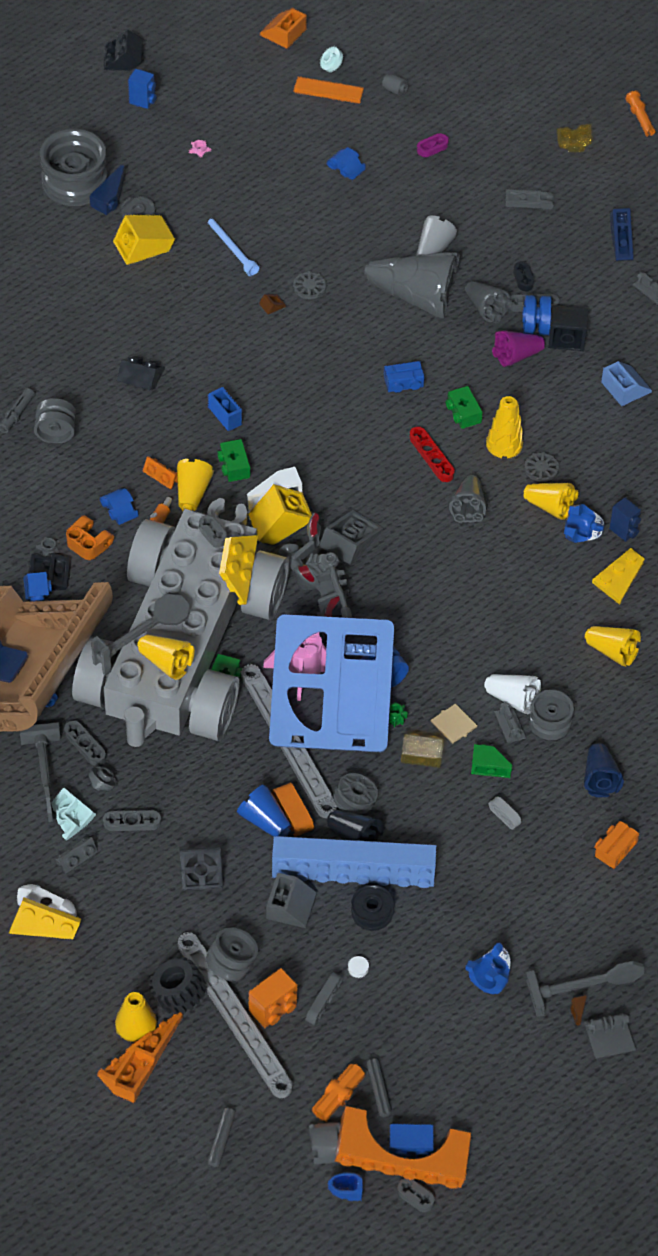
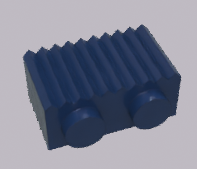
(625, 519)

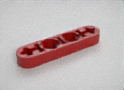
(434, 453)

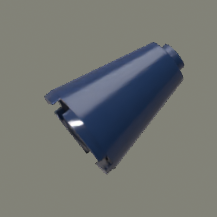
(602, 772)

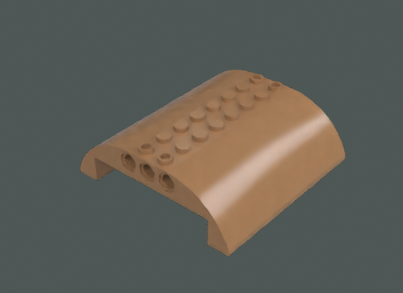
(53, 639)

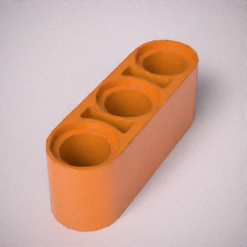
(293, 809)

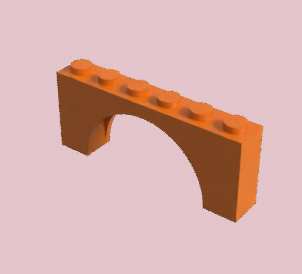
(361, 1150)

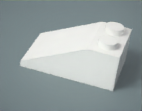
(286, 478)

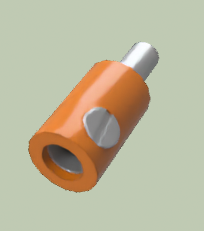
(161, 511)

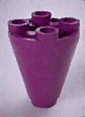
(516, 346)

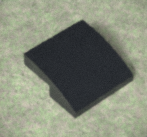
(55, 567)

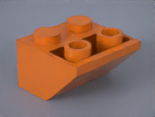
(285, 28)

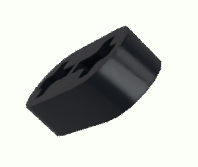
(527, 275)

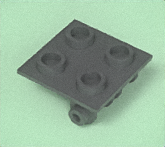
(609, 1035)

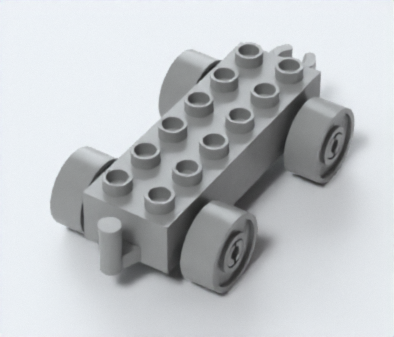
(189, 566)

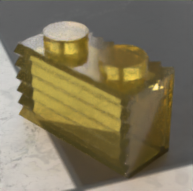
(422, 750)

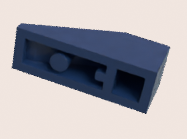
(107, 195)
(621, 234)

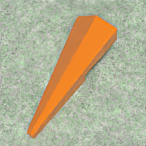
(131, 1071)

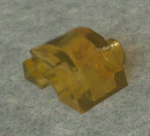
(576, 139)

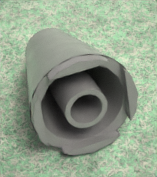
(435, 236)

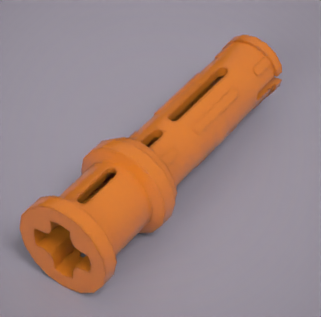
(638, 108)

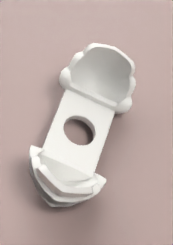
(36, 893)

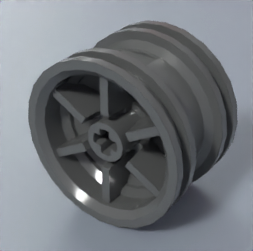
(72, 166)

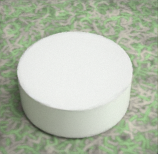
(358, 966)

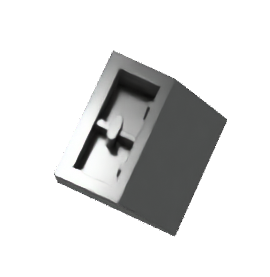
(290, 901)

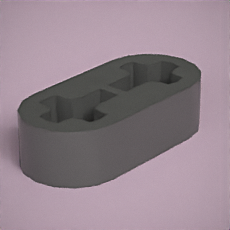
(216, 529)
(414, 1199)

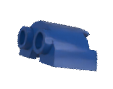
(347, 162)
(120, 506)

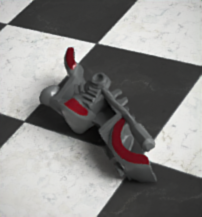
(319, 573)

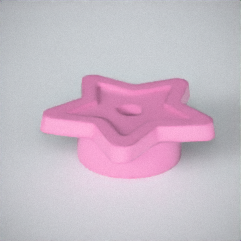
(199, 144)

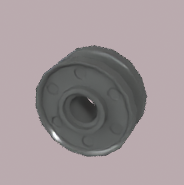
(355, 794)

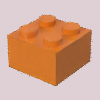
(273, 998)

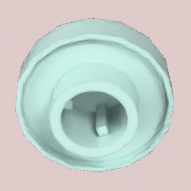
(331, 59)

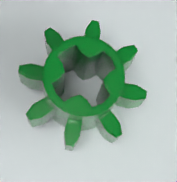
(397, 714)

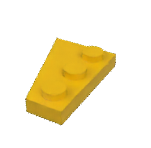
(619, 575)
(43, 921)

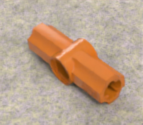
(338, 1092)

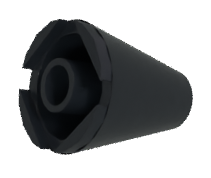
(355, 826)

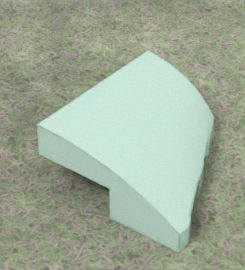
(71, 813)

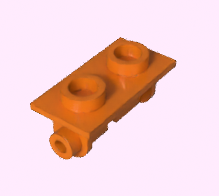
(160, 472)

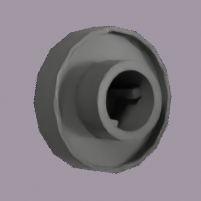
(102, 778)

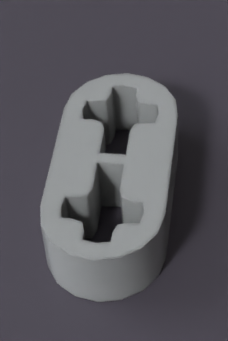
(504, 812)

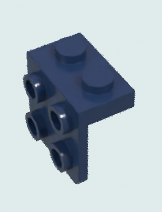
(11, 662)

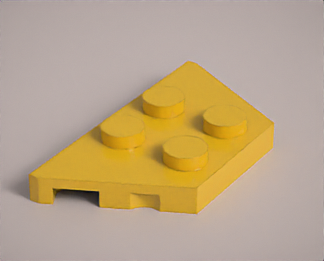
(238, 564)

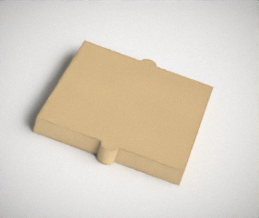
(453, 723)

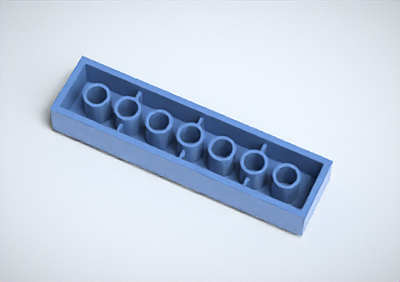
(354, 861)

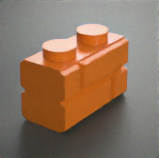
(616, 844)

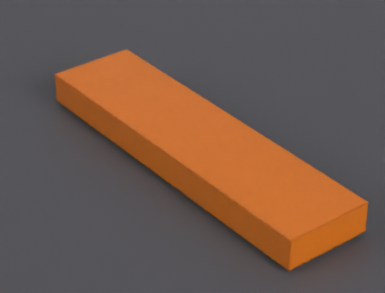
(328, 90)

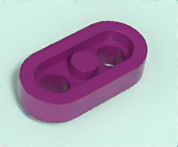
(432, 145)

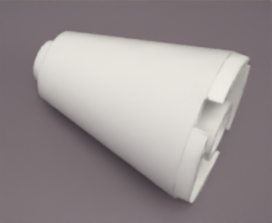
(514, 689)

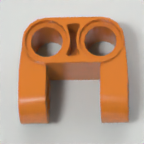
(85, 544)

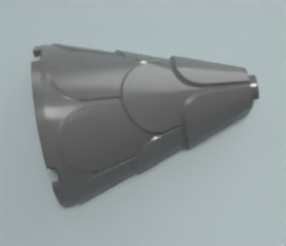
(416, 279)

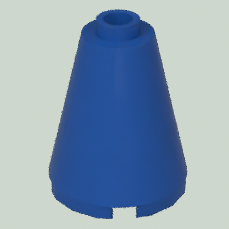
(265, 812)

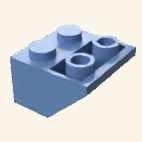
(624, 383)

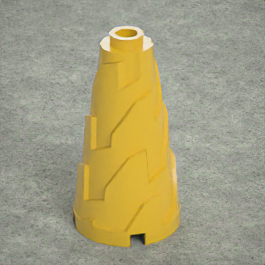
(506, 433)

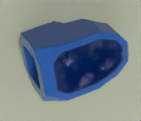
(346, 1186)

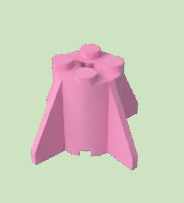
(308, 659)

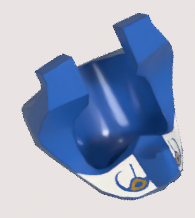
(582, 524)
(491, 971)

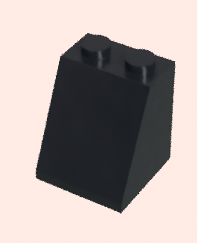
(568, 328)

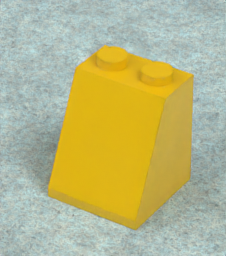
(142, 237)
(279, 514)

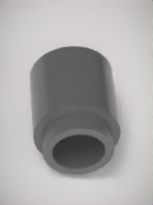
(395, 84)

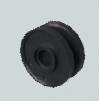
(369, 897)

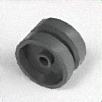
(55, 421)
(551, 714)
(232, 954)

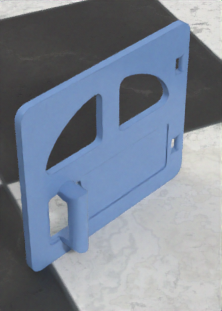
(354, 690)

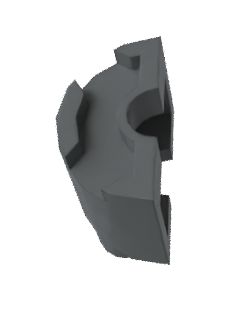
(324, 1141)

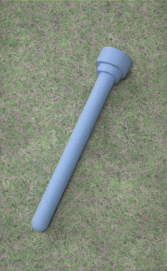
(250, 266)

